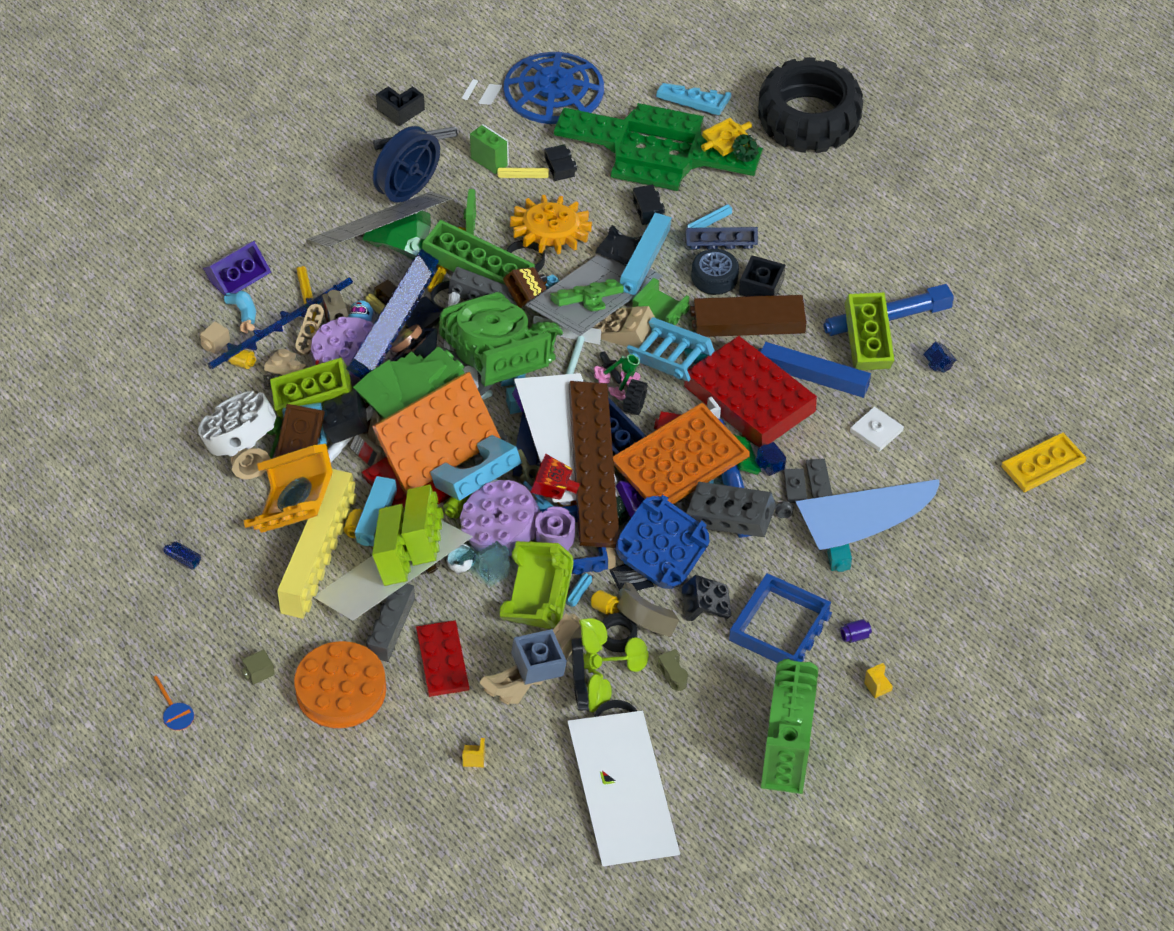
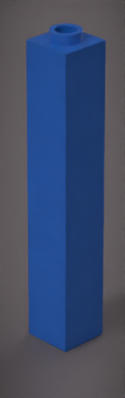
(818, 370)

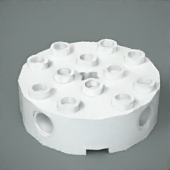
(237, 423)

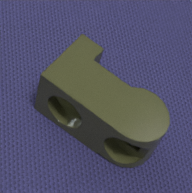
(672, 671)

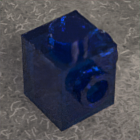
(939, 357)
(771, 459)

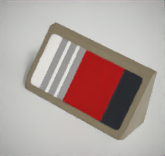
(365, 450)

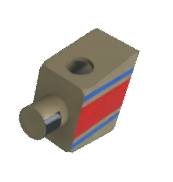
(333, 304)

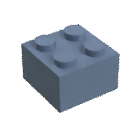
(538, 656)

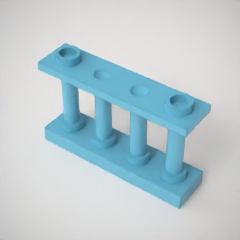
(671, 334)

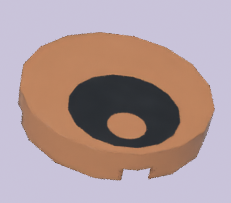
(404, 339)

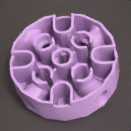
(340, 339)
(500, 513)

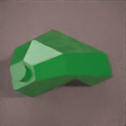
(403, 234)

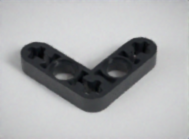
(578, 675)

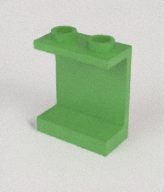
(661, 305)

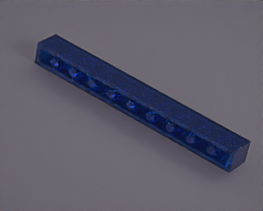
(392, 315)

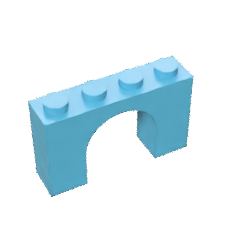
(498, 459)

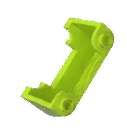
(539, 584)

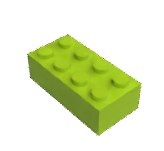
(869, 331)
(311, 385)
(422, 525)
(389, 547)

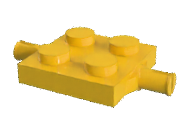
(723, 135)

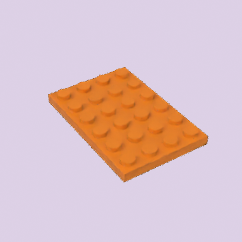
(435, 431)
(680, 455)

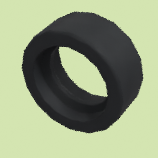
(619, 619)

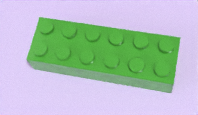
(461, 249)

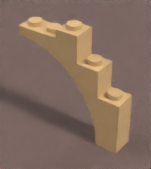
(510, 684)

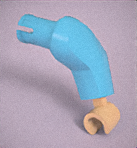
(247, 308)

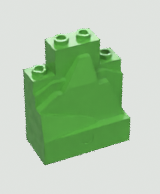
(407, 380)

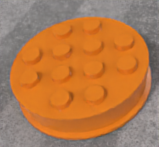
(340, 684)

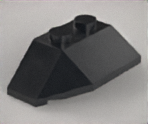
(421, 346)

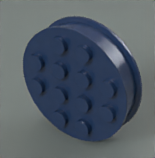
(406, 164)

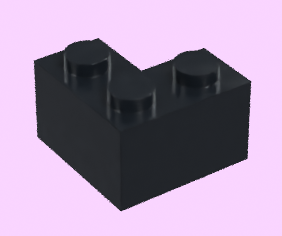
(401, 106)

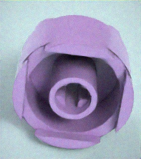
(555, 527)

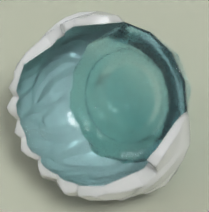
(461, 559)

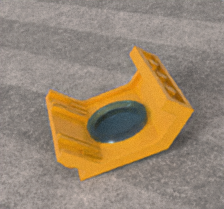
(296, 485)

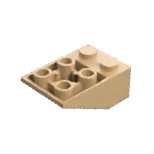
(626, 326)

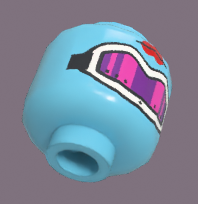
(361, 310)

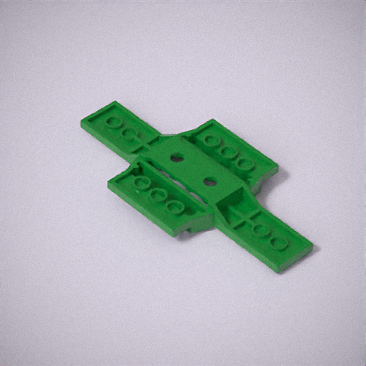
(653, 162)

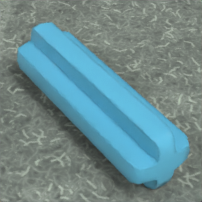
(578, 590)

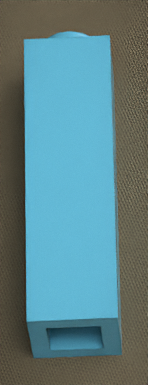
(380, 496)

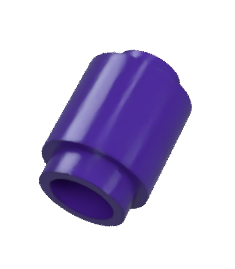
(855, 631)

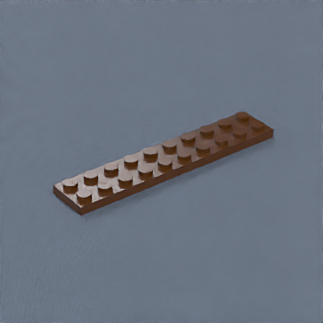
(593, 464)

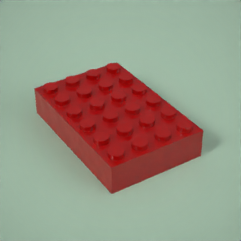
(751, 391)

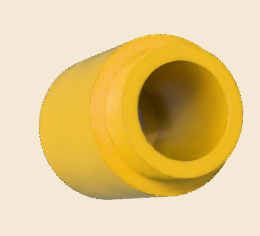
(244, 359)
(352, 522)
(604, 602)

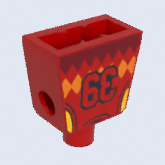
(553, 479)

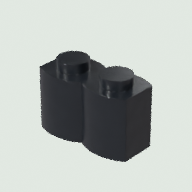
(560, 162)

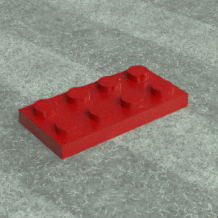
(442, 658)

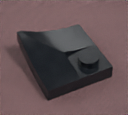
(424, 314)

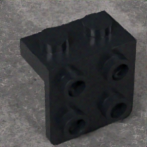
(707, 596)

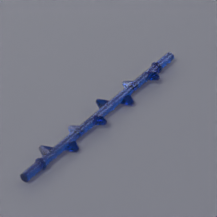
(286, 317)

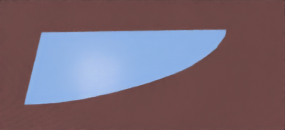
(861, 514)

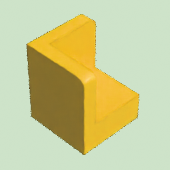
(877, 681)
(474, 755)

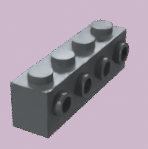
(473, 286)
(391, 622)

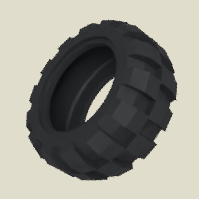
(815, 80)

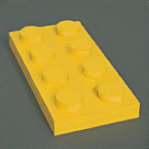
(1043, 462)

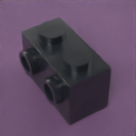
(647, 203)

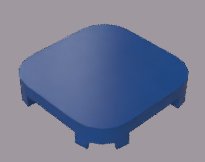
(662, 542)

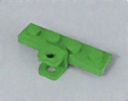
(590, 294)

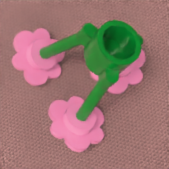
(629, 366)

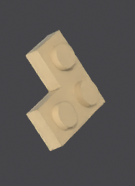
(283, 363)

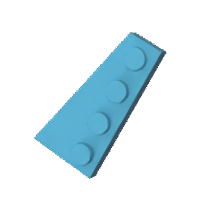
(694, 98)

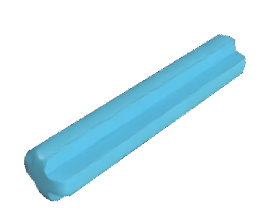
(711, 217)

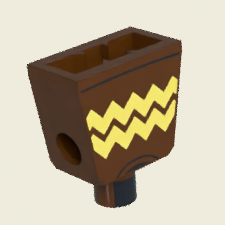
(525, 284)

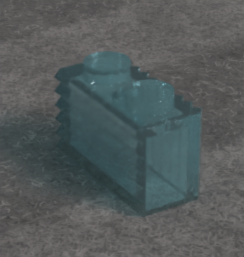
(494, 563)

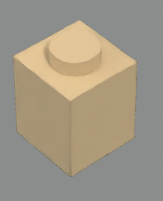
(214, 337)

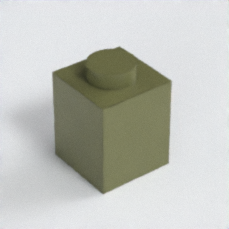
(257, 667)

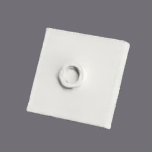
(876, 429)

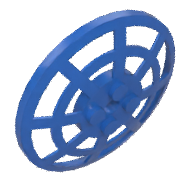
(552, 91)

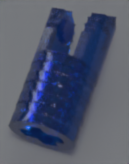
(183, 554)

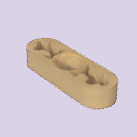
(309, 315)

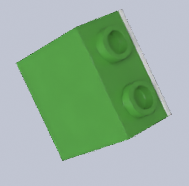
(489, 149)

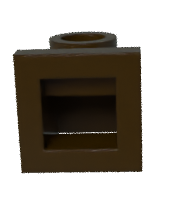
(384, 291)

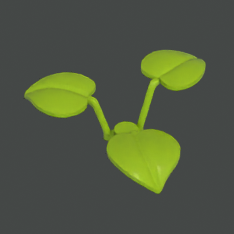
(593, 637)

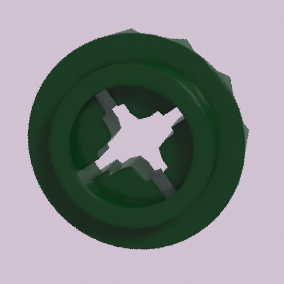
(739, 150)

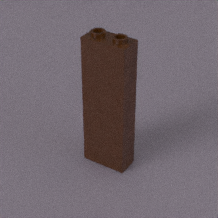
(749, 315)

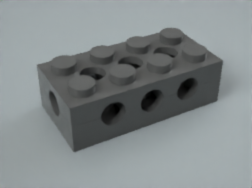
(732, 508)

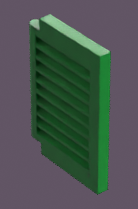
(749, 464)

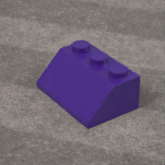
(237, 269)

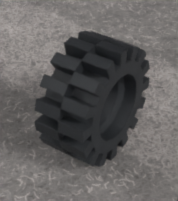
(635, 397)

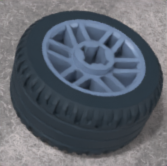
(715, 271)

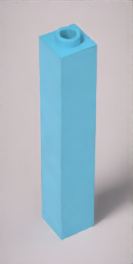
(645, 253)

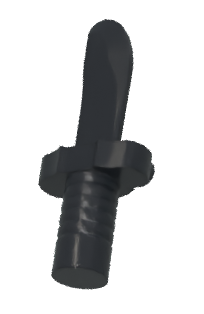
(607, 363)

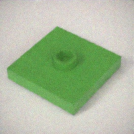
(470, 211)

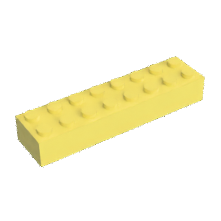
(315, 547)

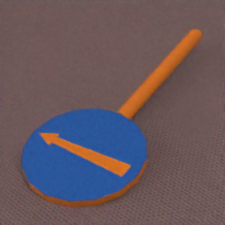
(177, 715)

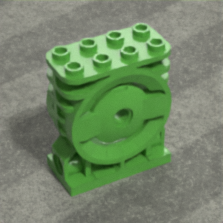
(494, 338)
(790, 726)

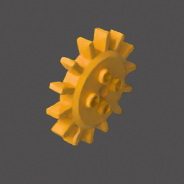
(561, 230)

